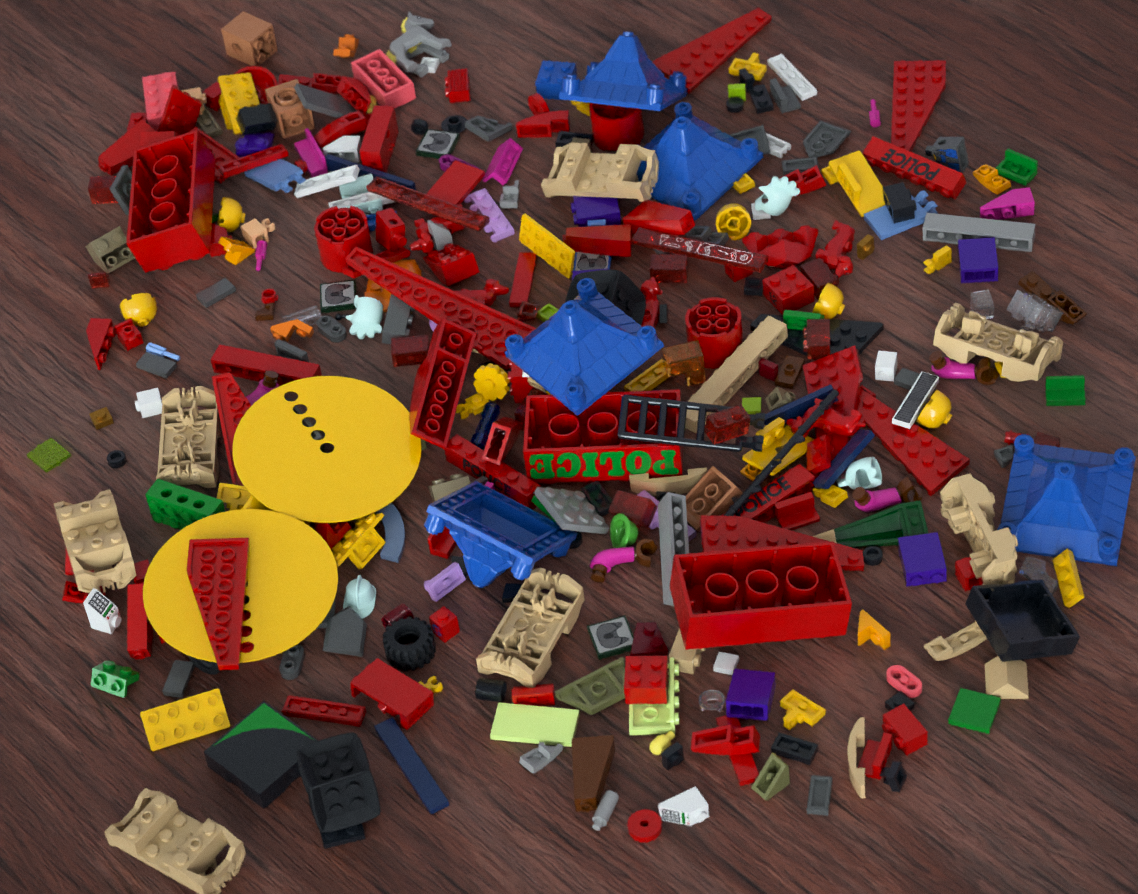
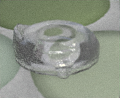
(711, 695)

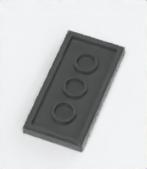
(323, 101)

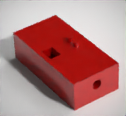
(379, 138)

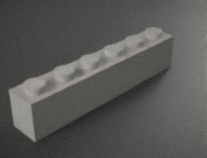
(952, 228)
(673, 537)

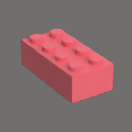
(383, 79)
(156, 95)

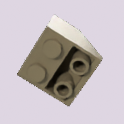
(110, 250)
(442, 488)

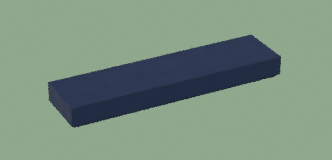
(799, 406)
(843, 459)

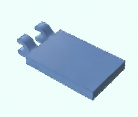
(276, 175)
(882, 223)

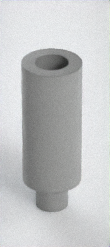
(604, 809)

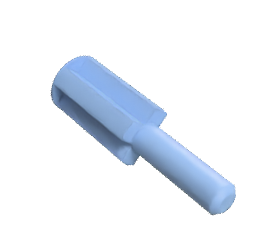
(160, 351)

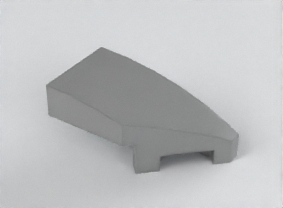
(510, 196)
(440, 235)
(540, 757)

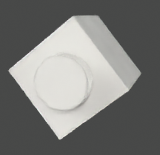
(886, 366)
(149, 402)

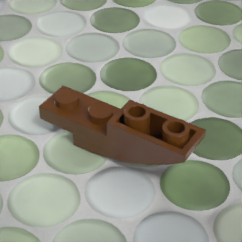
(1034, 284)

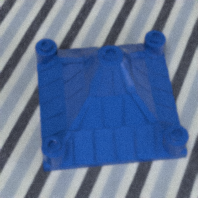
(625, 79)
(697, 162)
(583, 348)
(1068, 500)
(496, 532)

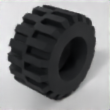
(406, 632)

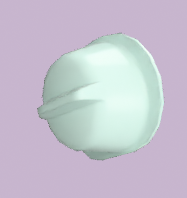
(360, 596)

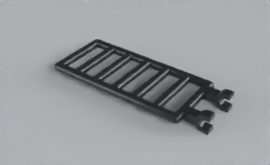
(742, 441)

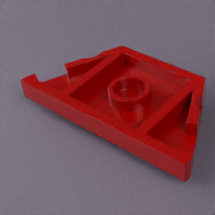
(180, 112)

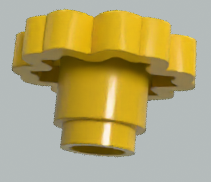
(491, 381)

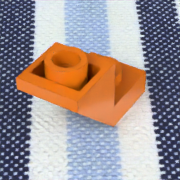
(347, 46)
(285, 330)

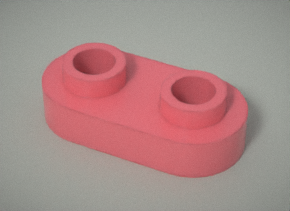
(905, 682)

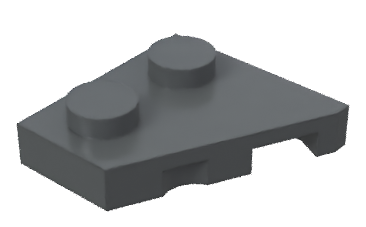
(487, 128)

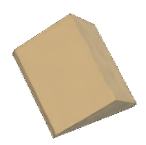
(1006, 679)

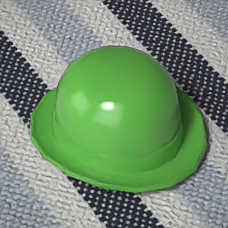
(623, 531)

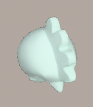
(779, 196)
(366, 318)
(861, 473)

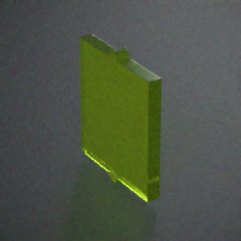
(48, 455)

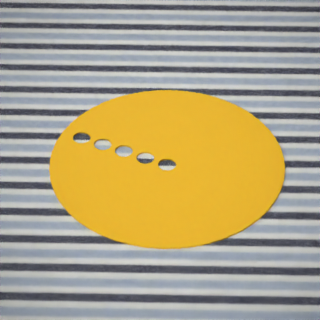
(292, 476)
(288, 580)

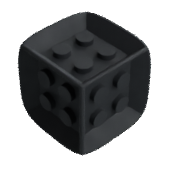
(617, 289)
(338, 782)

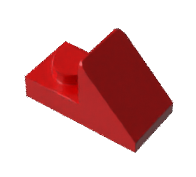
(332, 533)

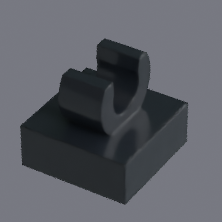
(894, 776)

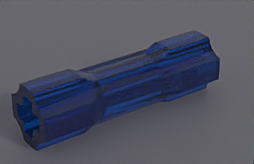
(488, 416)

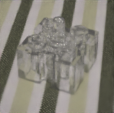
(1034, 312)

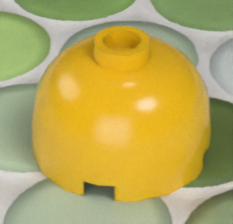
(230, 214)
(733, 220)
(830, 302)
(140, 309)
(936, 411)

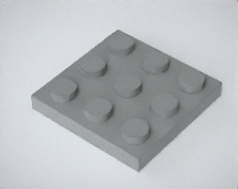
(571, 510)

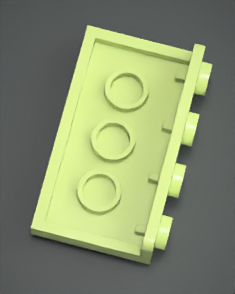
(657, 718)

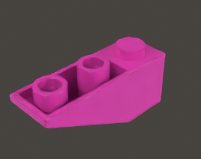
(1009, 205)

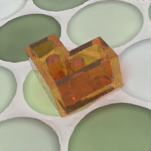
(685, 360)

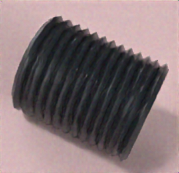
(490, 690)

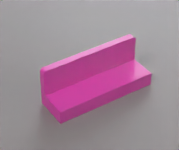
(311, 153)
(503, 162)

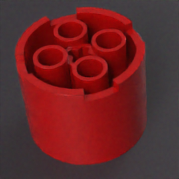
(615, 126)
(339, 233)
(717, 329)

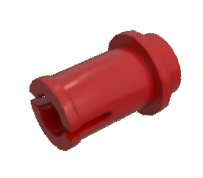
(1010, 437)

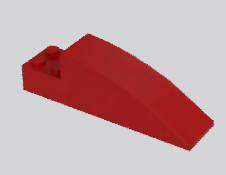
(440, 383)

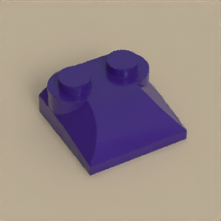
(253, 143)

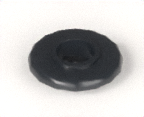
(447, 124)

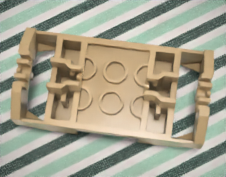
(601, 174)
(1021, 351)
(189, 438)
(971, 511)
(96, 543)
(532, 628)
(177, 843)

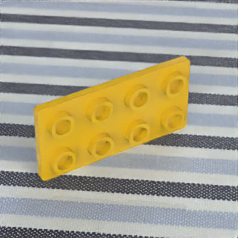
(236, 93)
(858, 182)
(546, 246)
(775, 436)
(360, 542)
(185, 719)

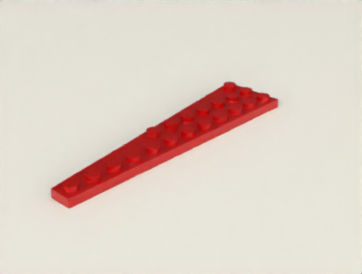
(440, 302)

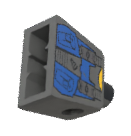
(949, 152)

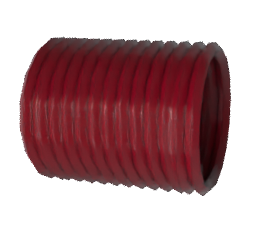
(395, 614)

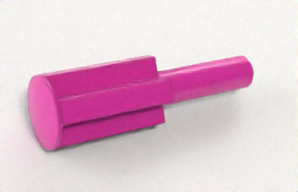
(874, 115)
(260, 253)

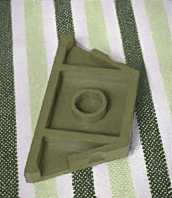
(596, 689)

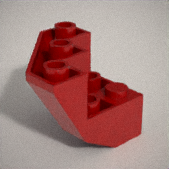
(783, 246)

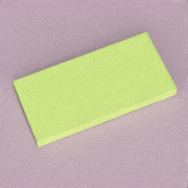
(534, 724)

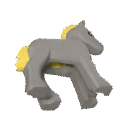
(414, 42)

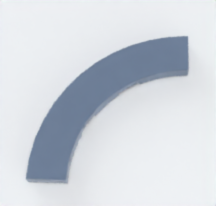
(394, 534)

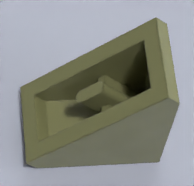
(772, 777)

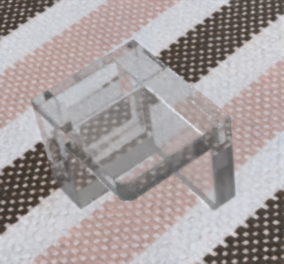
(982, 303)

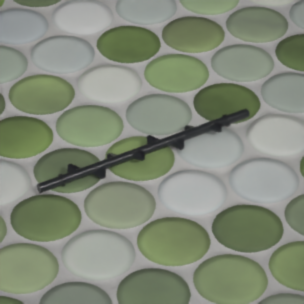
(781, 451)

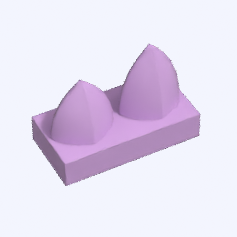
(444, 582)

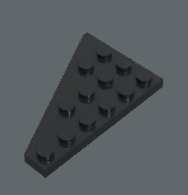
(842, 334)

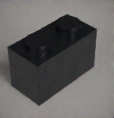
(256, 119)
(899, 202)

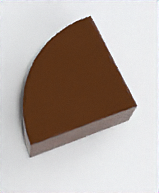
(265, 313)

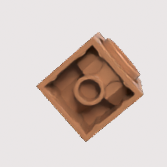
(249, 39)
(289, 110)

